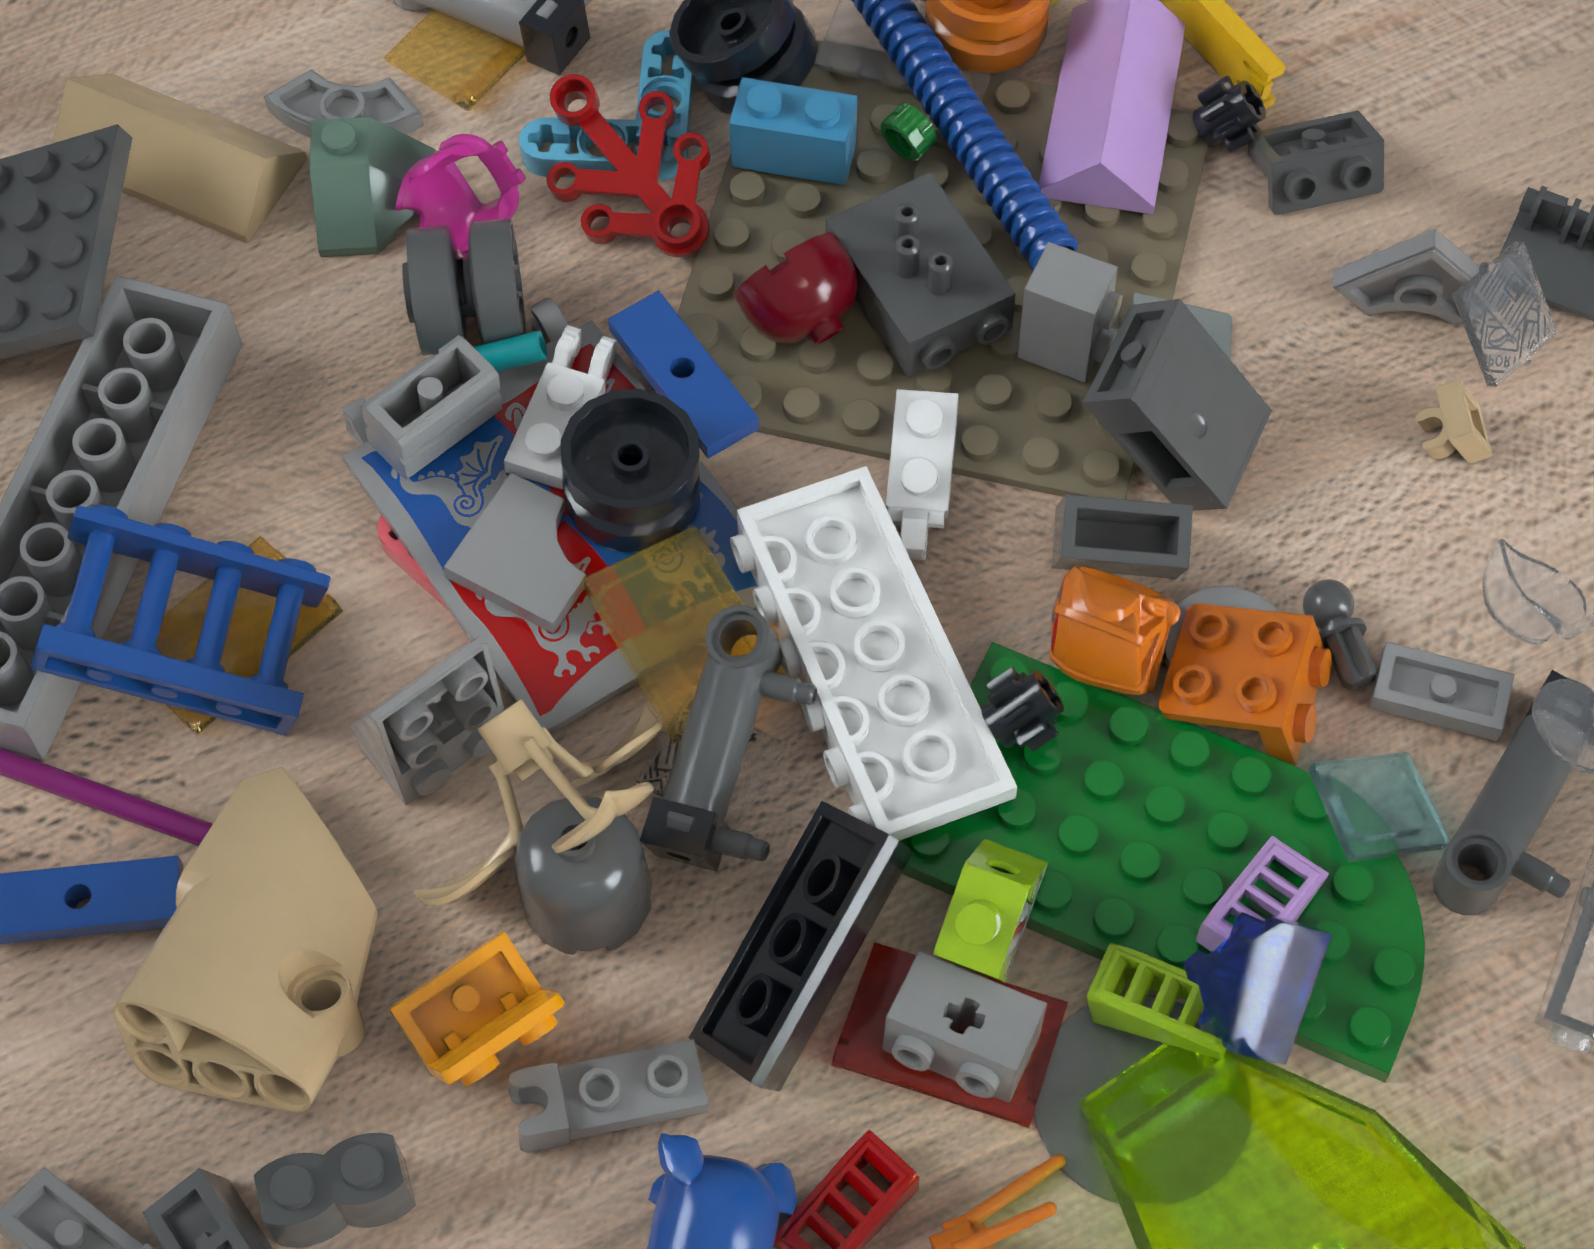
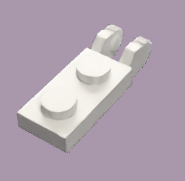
(558, 396)

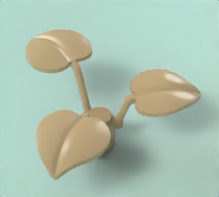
(525, 748)

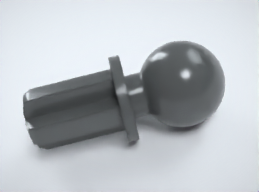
(1332, 609)

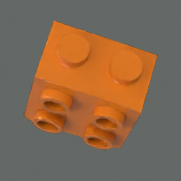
(1248, 674)

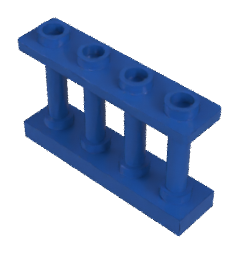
(137, 664)

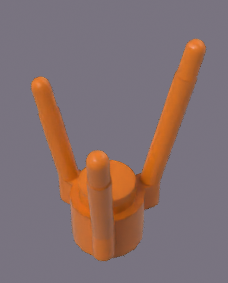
(967, 1233)

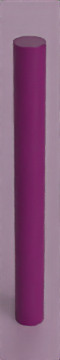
(103, 798)

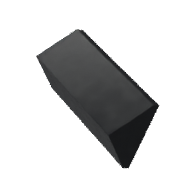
(800, 946)

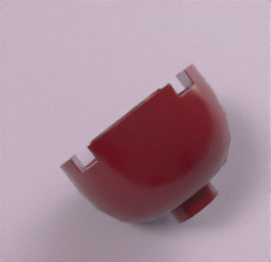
(801, 294)

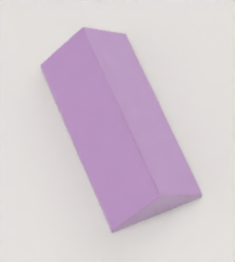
(1113, 105)

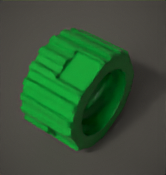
(908, 132)

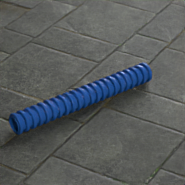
(967, 127)

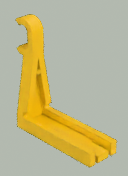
(1228, 44)

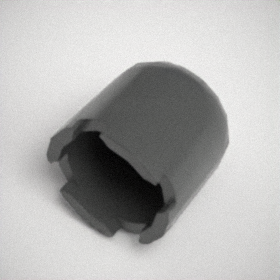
(585, 894)

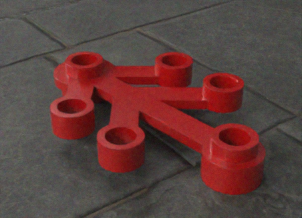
(633, 175)

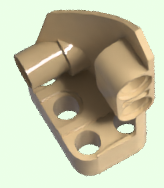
(258, 962)

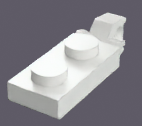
(921, 465)

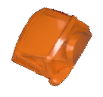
(1110, 630)

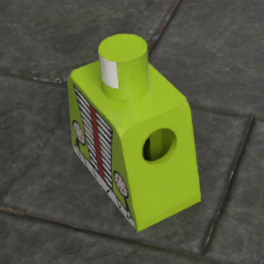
(990, 910)

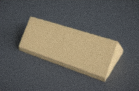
(184, 154)

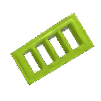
(1128, 1014)

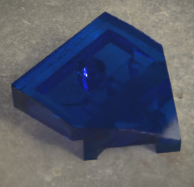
(1259, 984)

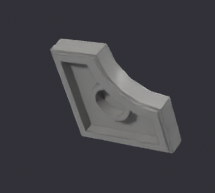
(1408, 277)
(516, 556)

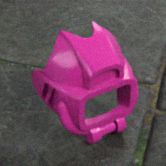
(444, 197)

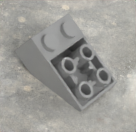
(432, 722)

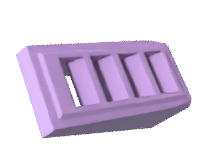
(1217, 929)

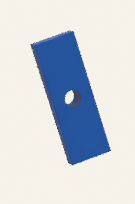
(668, 351)
(121, 897)

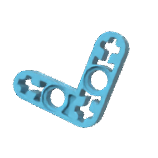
(651, 79)

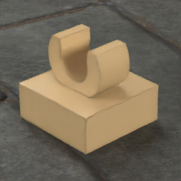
(1461, 425)

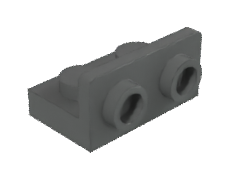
(1319, 161)

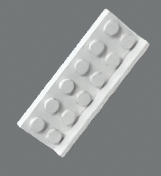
(868, 638)

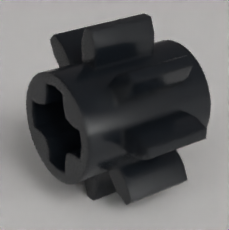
(1229, 114)
(1022, 709)

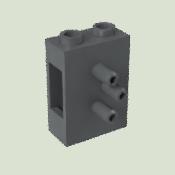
(923, 275)
(1178, 405)

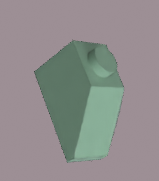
(357, 181)

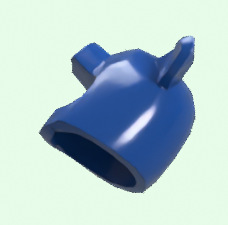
(716, 1199)

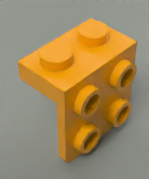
(476, 1011)

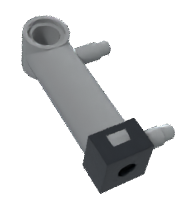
(545, 28)

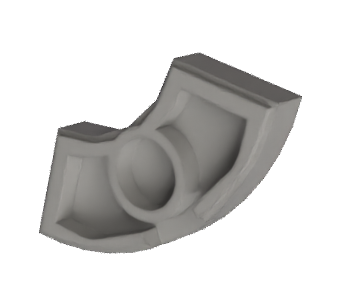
(315, 98)

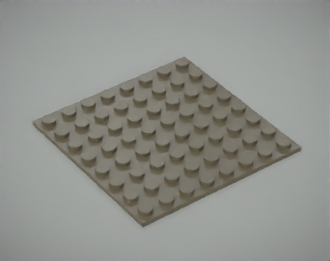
(1013, 416)

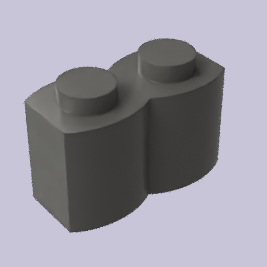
(318, 1195)

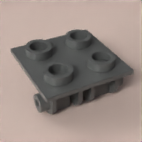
(1559, 247)

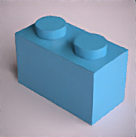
(793, 131)

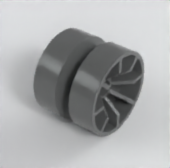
(449, 288)

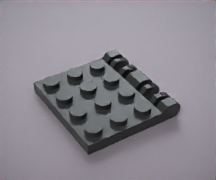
(57, 237)

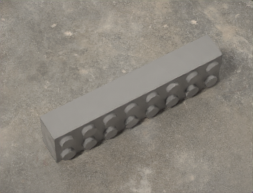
(107, 440)

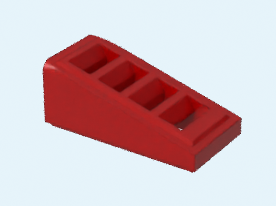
(847, 1171)

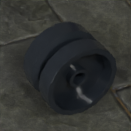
(742, 39)
(630, 469)

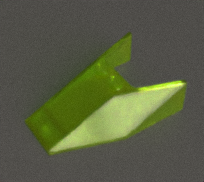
(1268, 1162)

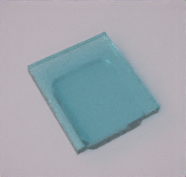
(1378, 806)

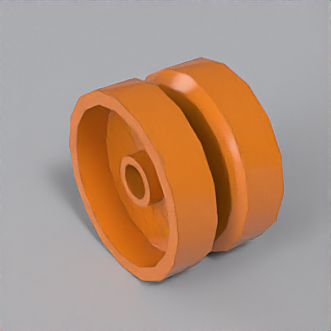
(989, 33)

